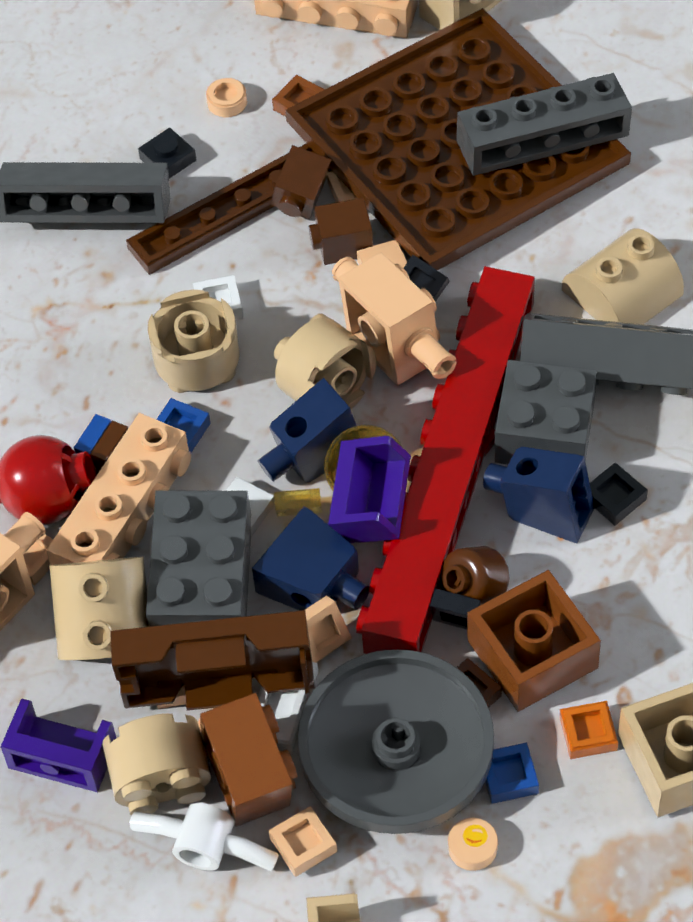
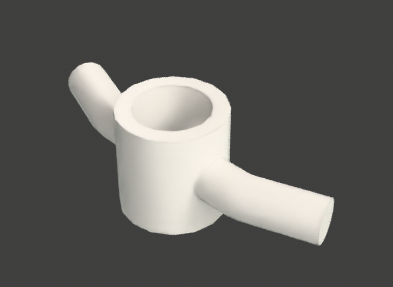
(204, 837)

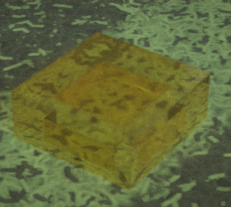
(291, 502)

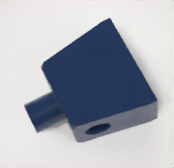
(306, 433)
(545, 491)
(308, 564)

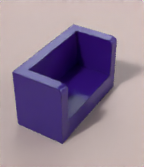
(369, 489)
(56, 749)

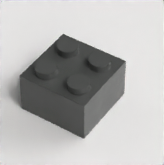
(544, 409)

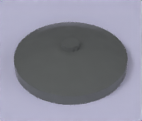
(396, 741)

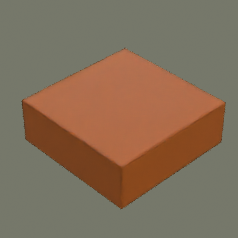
(588, 729)

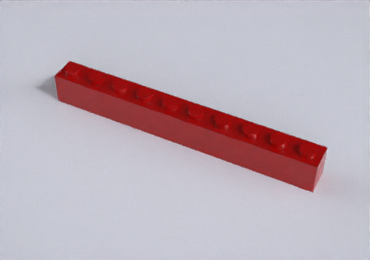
(448, 465)

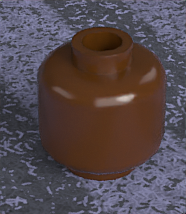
(475, 573)

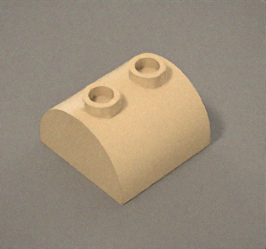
(626, 280)
(94, 600)

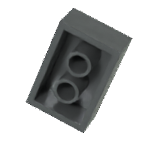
(199, 556)

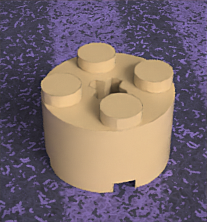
(194, 341)
(324, 351)
(157, 762)

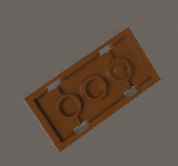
(212, 659)

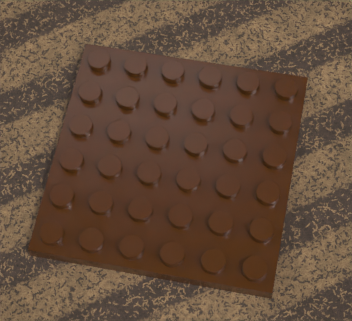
(398, 148)

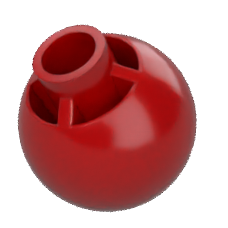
(44, 478)

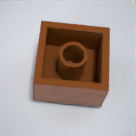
(533, 640)
(246, 758)

